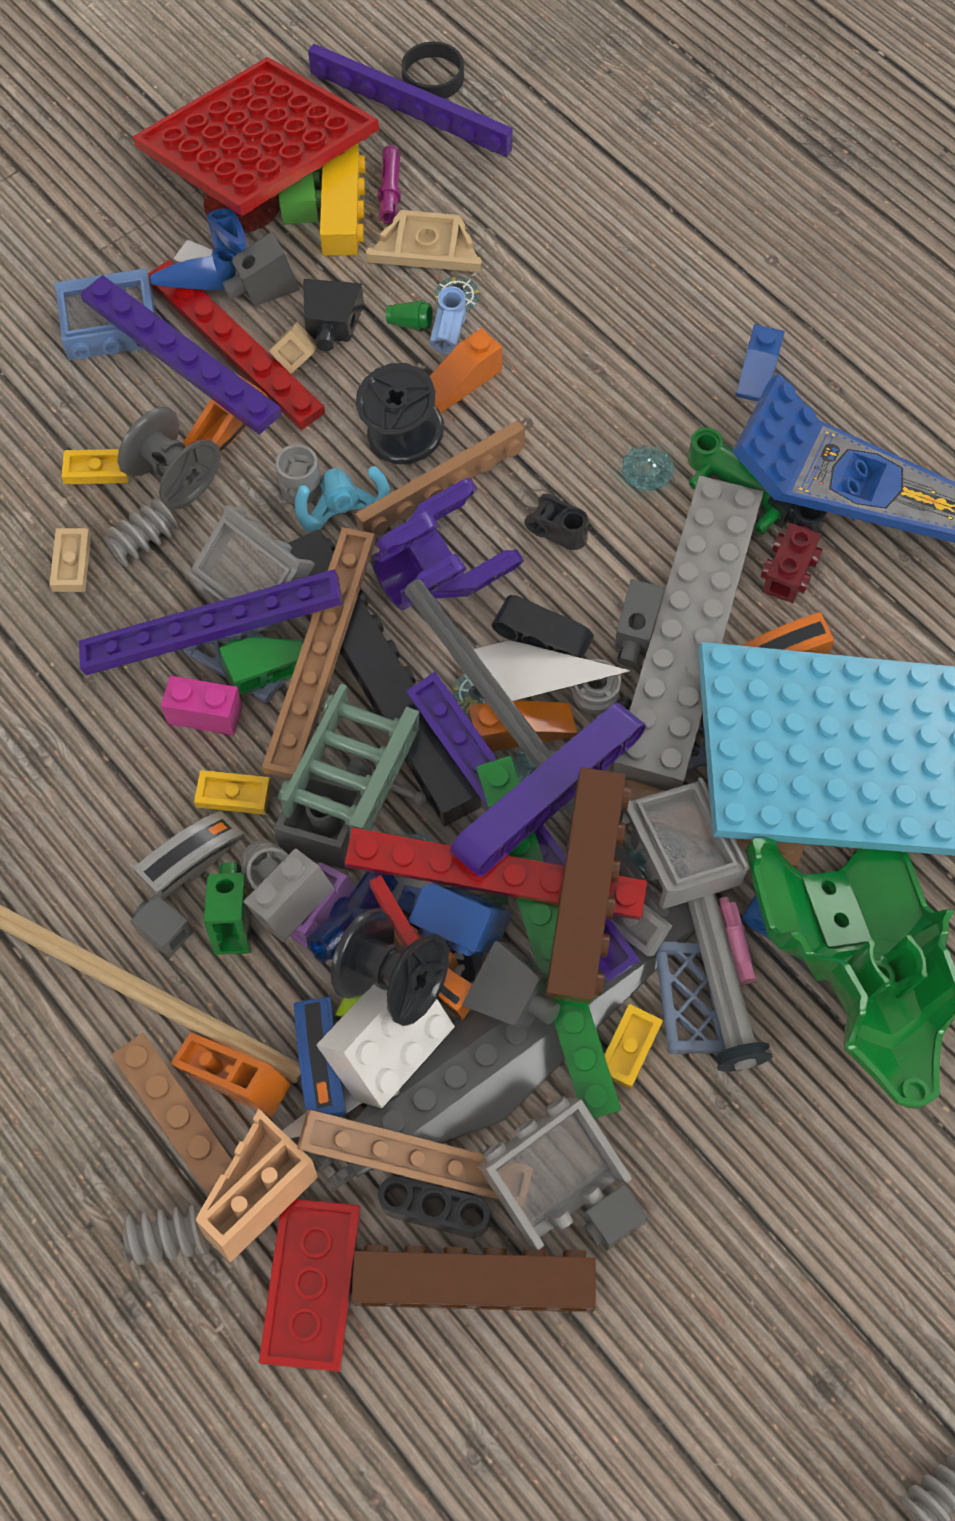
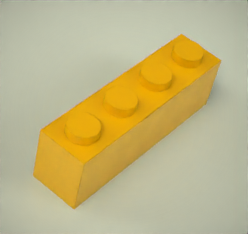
(342, 203)

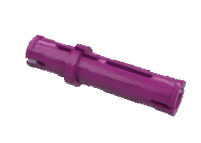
(389, 192)

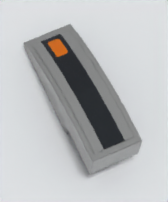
(188, 854)

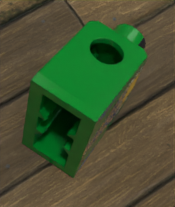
(225, 913)

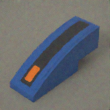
(320, 1084)

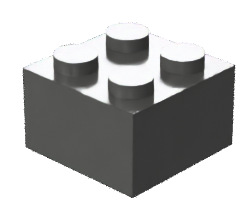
(317, 833)

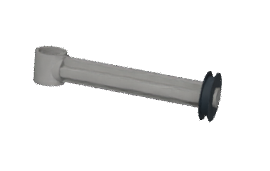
(741, 1048)

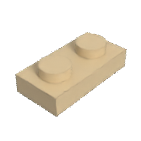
(70, 560)

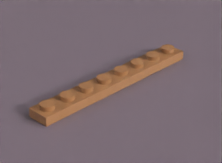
(318, 658)

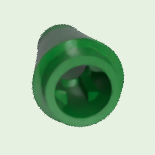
(411, 315)

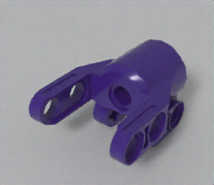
(420, 553)

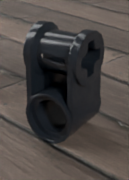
(555, 518)

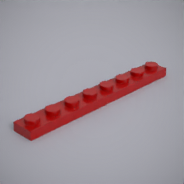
(243, 352)
(510, 877)

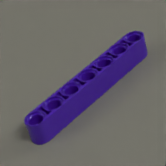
(545, 790)

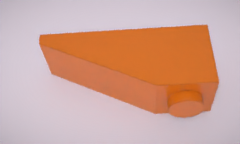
(466, 368)
(548, 720)
(232, 1073)

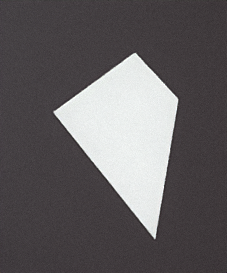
(532, 670)

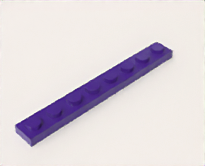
(411, 100)
(181, 354)
(210, 622)

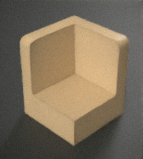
(293, 347)

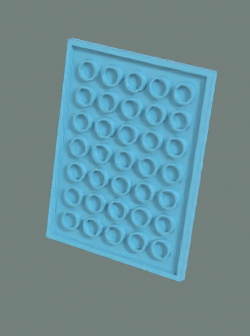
(829, 748)

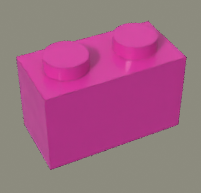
(201, 705)

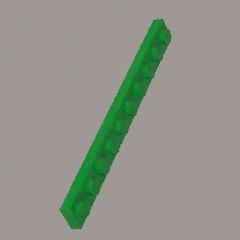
(574, 1021)

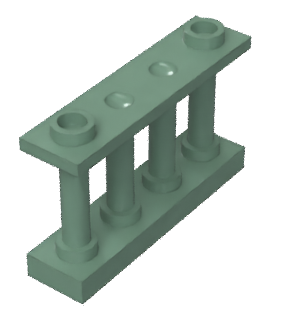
(372, 788)

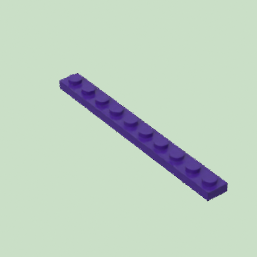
(469, 751)

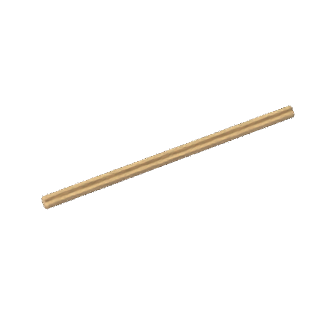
(146, 993)

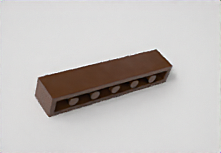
(586, 886)
(474, 1280)

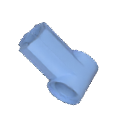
(448, 320)

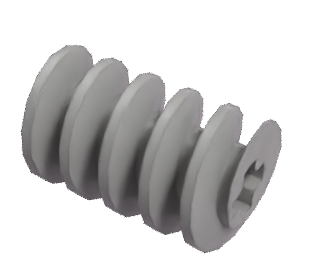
(140, 531)
(163, 1236)
(936, 1498)

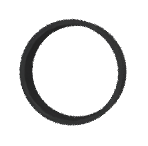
(440, 50)

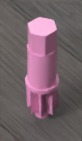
(737, 941)

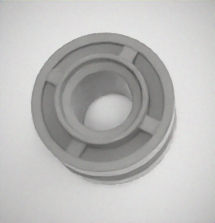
(597, 700)

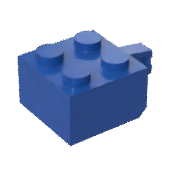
(456, 916)

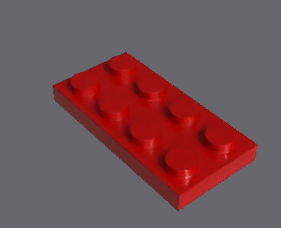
(310, 1286)

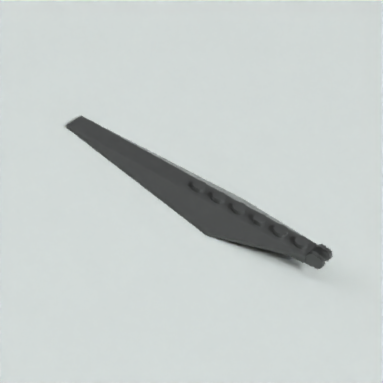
(491, 1066)

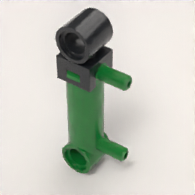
(724, 465)

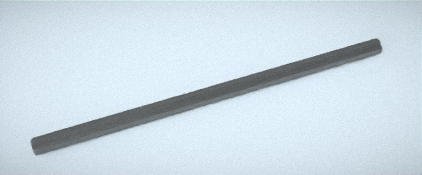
(505, 708)

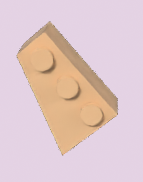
(255, 1188)

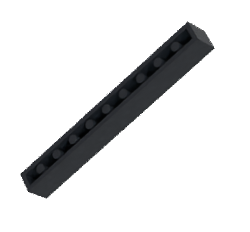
(385, 685)

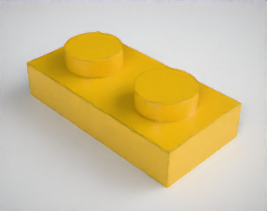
(92, 467)
(232, 792)
(631, 1045)

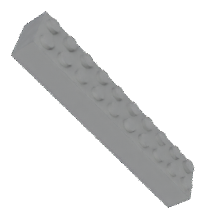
(691, 612)

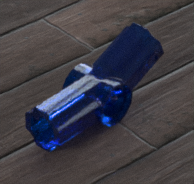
(345, 910)

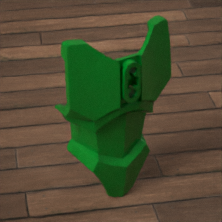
(881, 962)

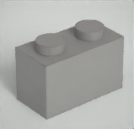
(289, 894)

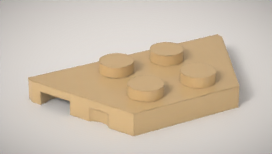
(426, 242)

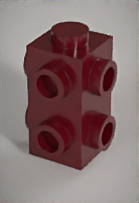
(794, 555)

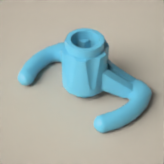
(338, 496)

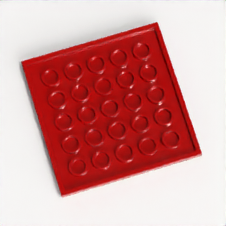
(255, 135)

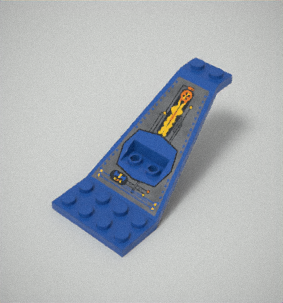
(838, 473)

